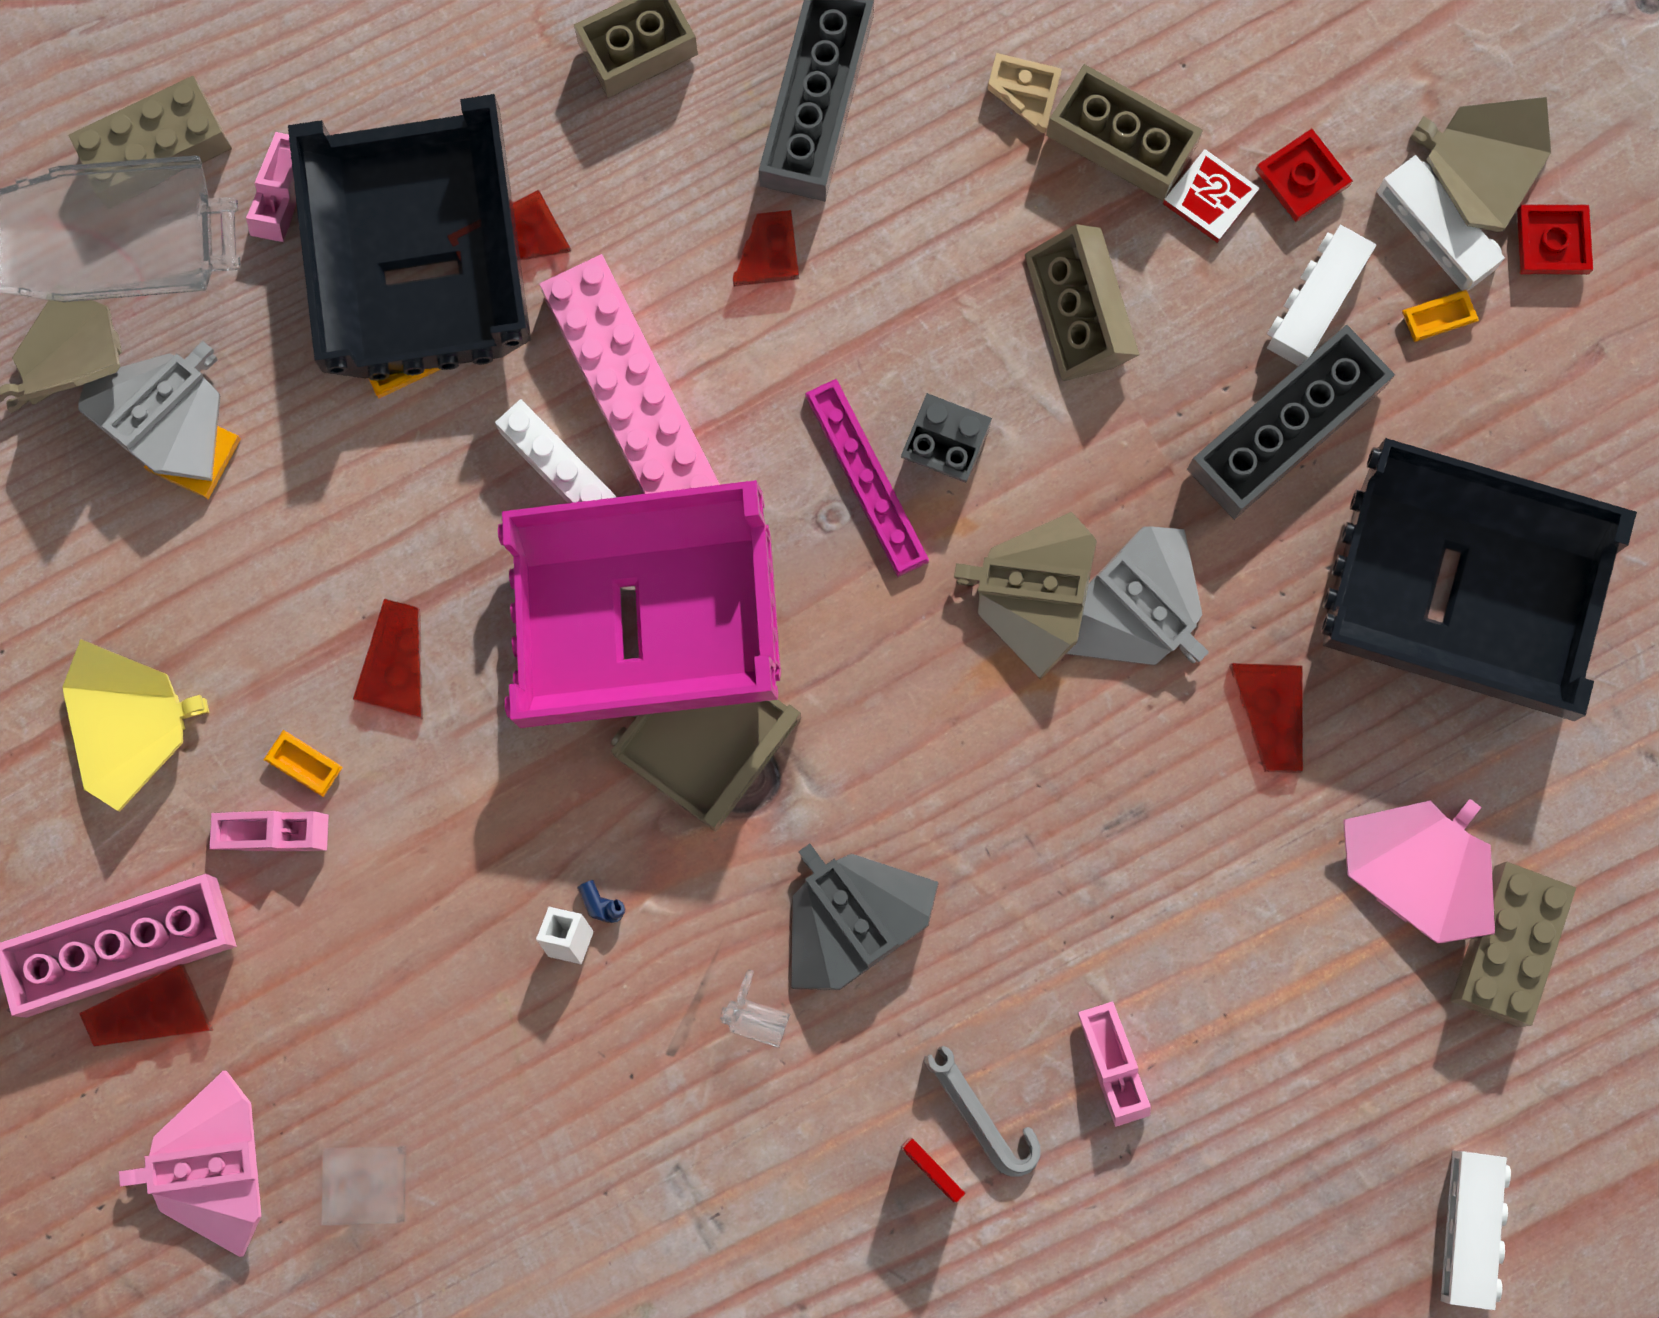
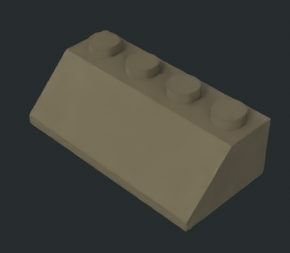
(1081, 302)

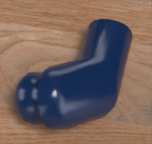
(599, 907)

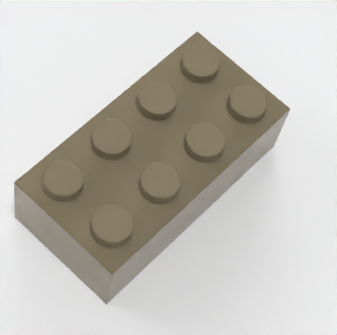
(159, 126)
(1123, 132)
(1509, 969)

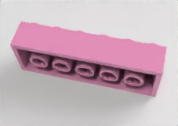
(114, 946)

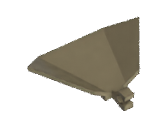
(1489, 157)
(63, 351)
(1036, 589)

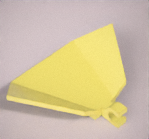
(122, 721)

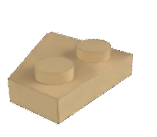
(1025, 88)

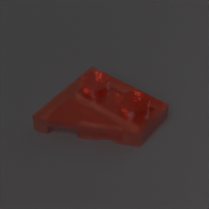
(769, 251)

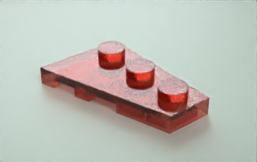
(535, 227)
(393, 662)
(1275, 712)
(149, 1010)

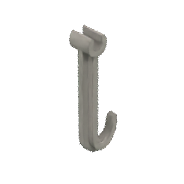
(979, 1120)

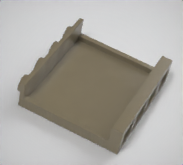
(706, 754)

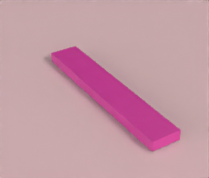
(867, 478)

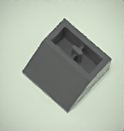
(946, 438)

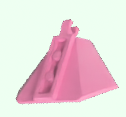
(1425, 869)
(207, 1167)

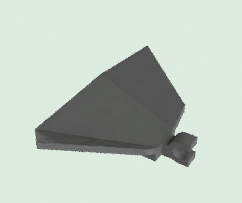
(853, 918)

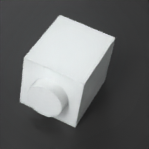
(565, 935)

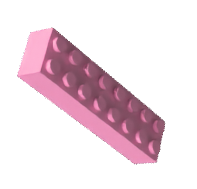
(626, 379)

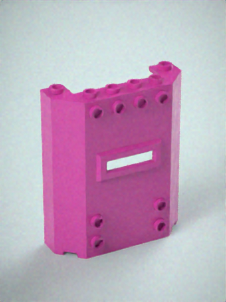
(700, 604)

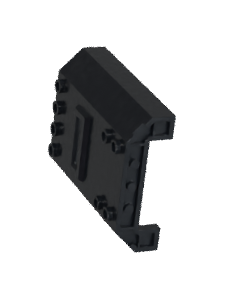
(388, 205)
(1522, 588)

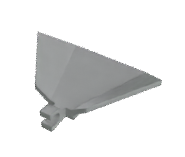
(160, 412)
(1143, 602)

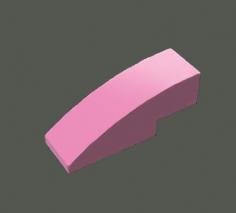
(275, 194)
(269, 831)
(1114, 1064)

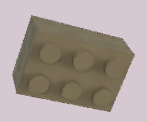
(635, 42)

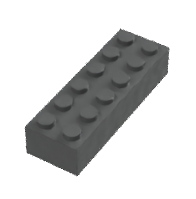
(816, 97)
(1290, 422)

